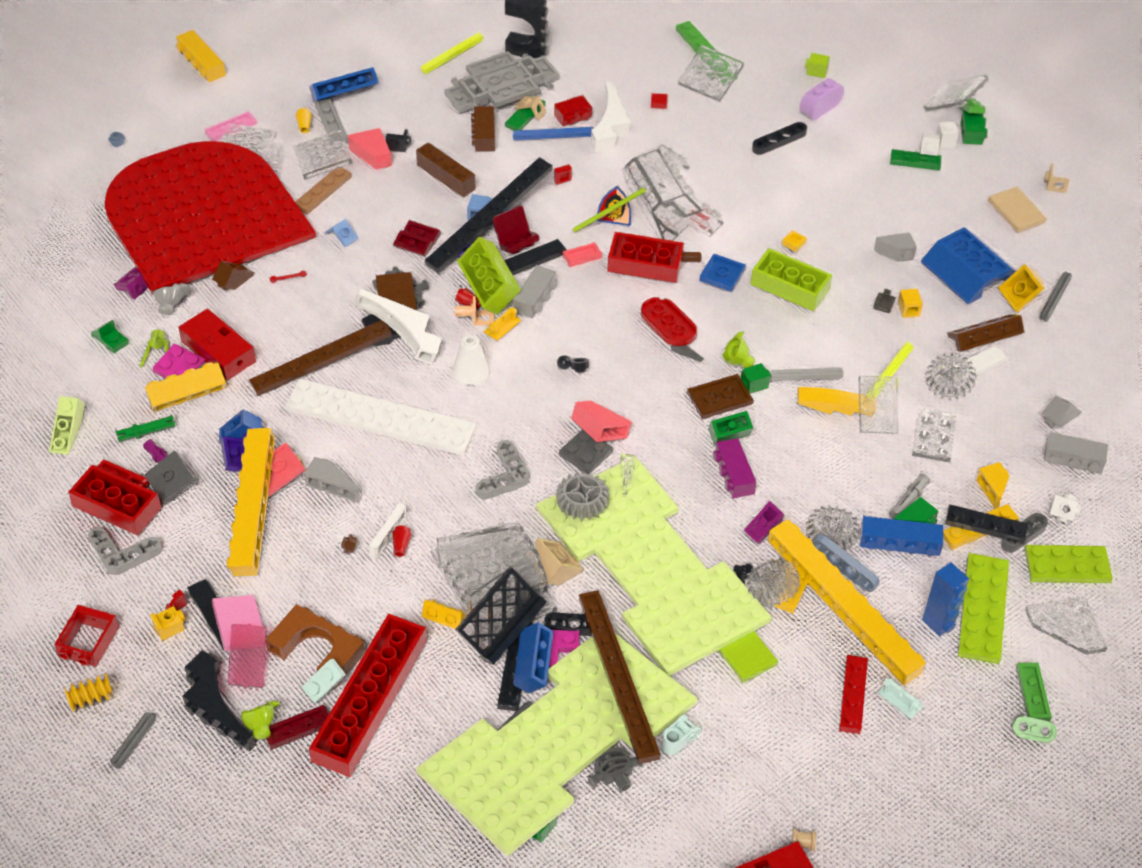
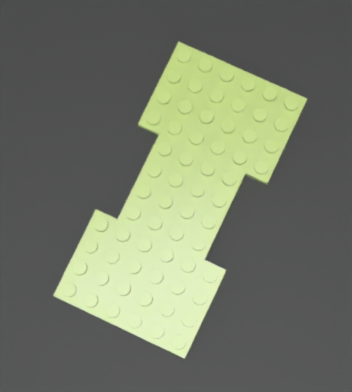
(679, 603)
(515, 776)

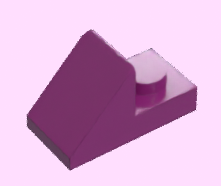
(765, 520)

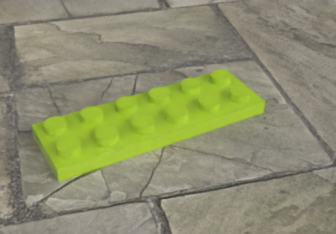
(983, 609)

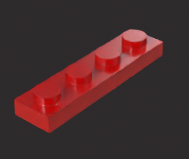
(853, 694)

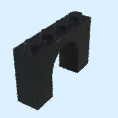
(534, 13)

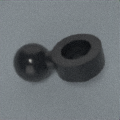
(577, 364)

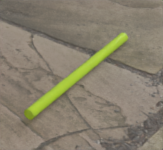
(609, 209)

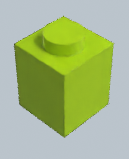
(817, 65)

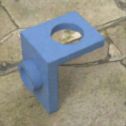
(344, 232)

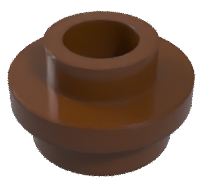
(348, 543)

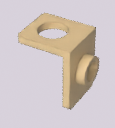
(532, 102)
(1051, 180)

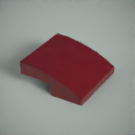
(417, 238)

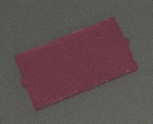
(247, 656)

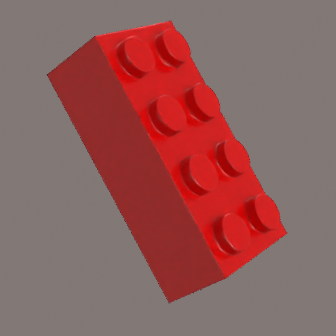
(645, 257)
(114, 500)

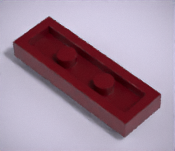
(296, 727)

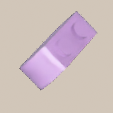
(821, 98)

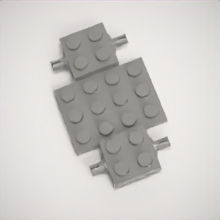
(501, 81)

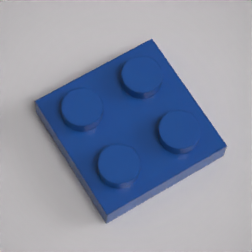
(722, 272)

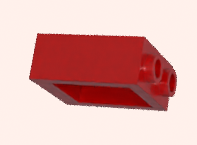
(93, 618)

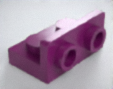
(131, 283)

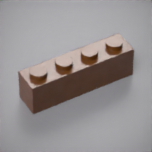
(445, 169)

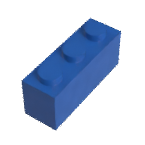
(533, 658)

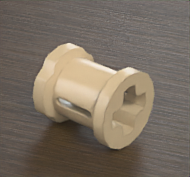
(806, 840)

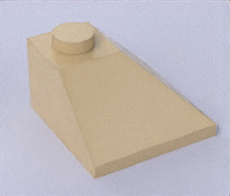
(557, 561)

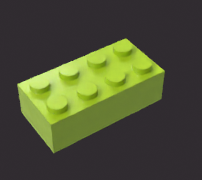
(488, 275)
(791, 279)

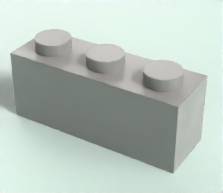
(535, 291)
(1076, 452)

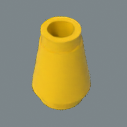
(303, 119)

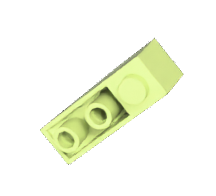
(66, 424)

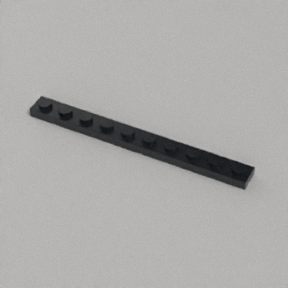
(483, 219)

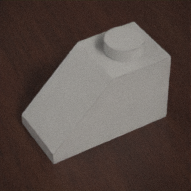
(896, 246)
(1060, 412)

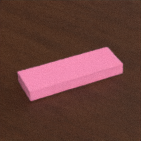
(216, 132)

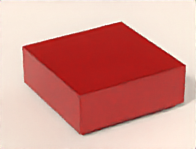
(659, 100)
(562, 174)

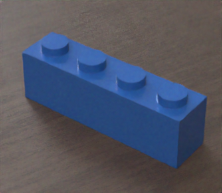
(343, 84)
(901, 536)
(945, 599)

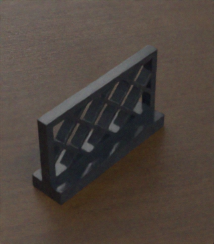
(515, 624)

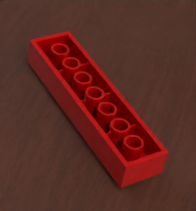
(368, 695)

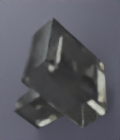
(884, 301)

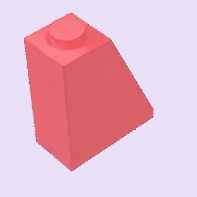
(371, 148)
(600, 422)

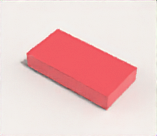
(582, 254)

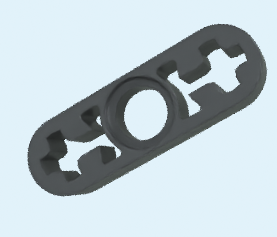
(1034, 532)

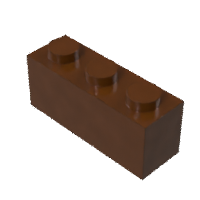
(483, 128)

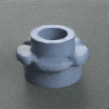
(116, 139)

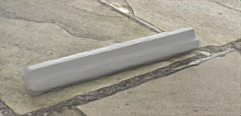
(806, 374)

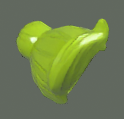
(737, 352)
(260, 719)

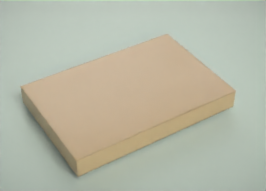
(1017, 209)

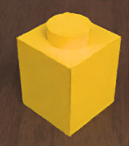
(910, 303)

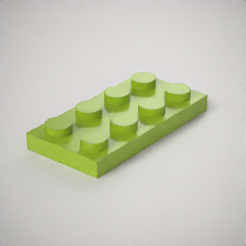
(1068, 564)

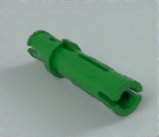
(145, 428)

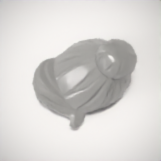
(170, 296)

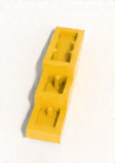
(828, 400)

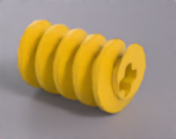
(88, 692)

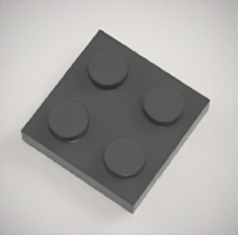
(585, 452)

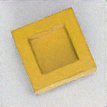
(794, 241)

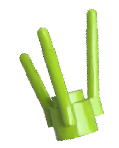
(157, 340)

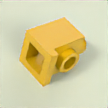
(168, 623)

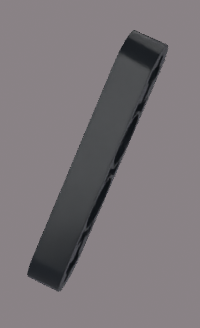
(763, 145)

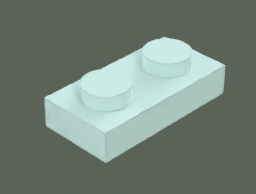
(323, 681)

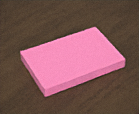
(234, 611)

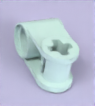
(681, 732)

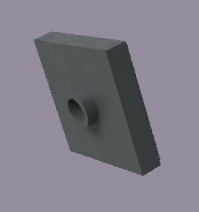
(170, 477)

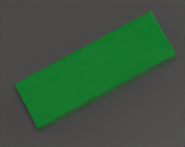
(522, 117)
(915, 160)

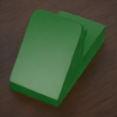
(110, 336)

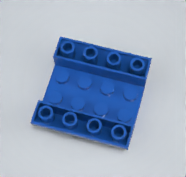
(966, 264)

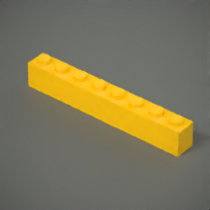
(251, 503)

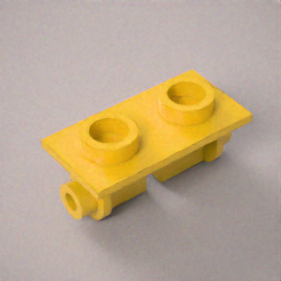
(503, 324)
(441, 614)

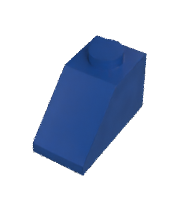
(239, 424)

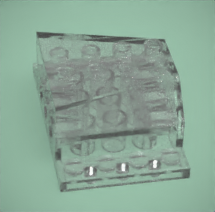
(477, 561)

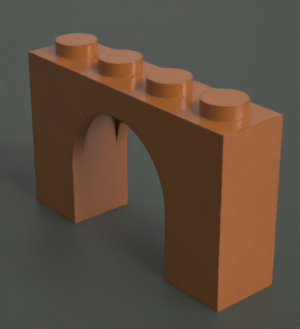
(303, 624)

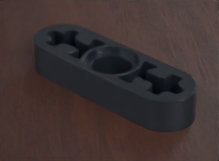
(567, 617)

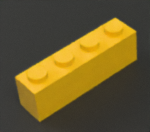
(200, 56)
(185, 386)

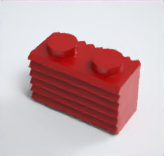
(572, 110)

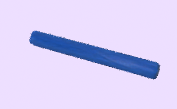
(552, 133)

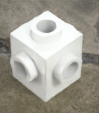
(1065, 515)

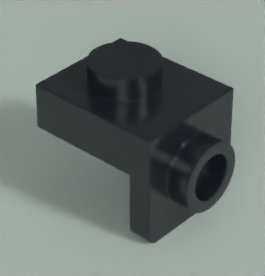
(398, 142)

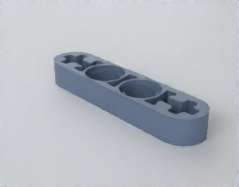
(862, 577)

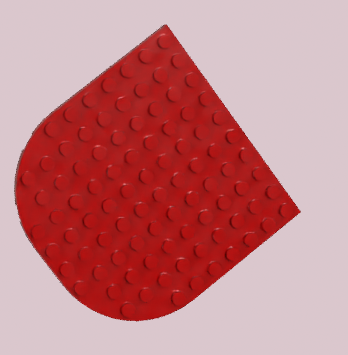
(198, 208)

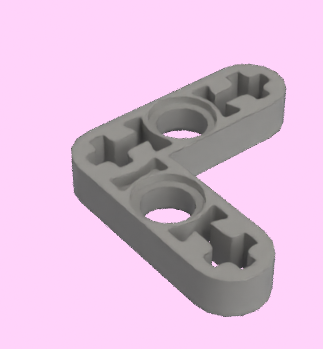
(509, 476)
(116, 556)

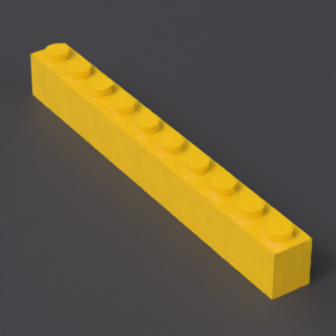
(847, 602)

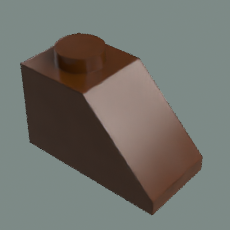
(231, 275)

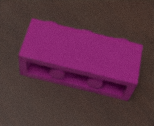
(734, 468)

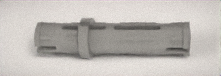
(913, 491)

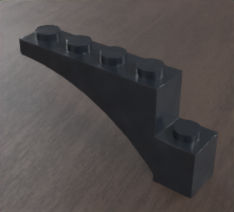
(207, 702)

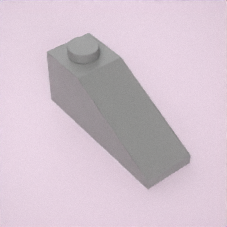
(330, 479)

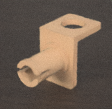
(462, 311)

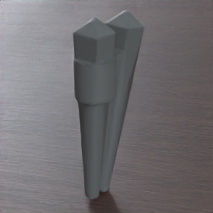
(687, 351)

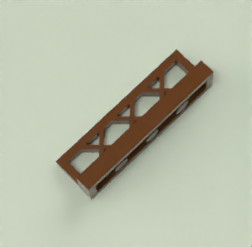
(987, 331)

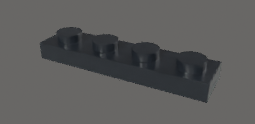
(986, 523)

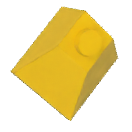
(1022, 287)

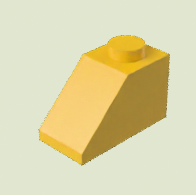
(993, 482)

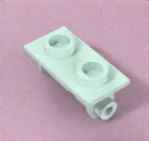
(900, 698)

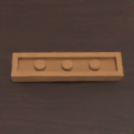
(323, 190)

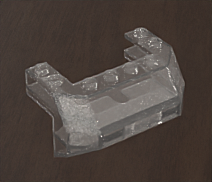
(668, 198)

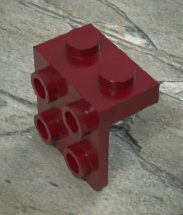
(513, 230)

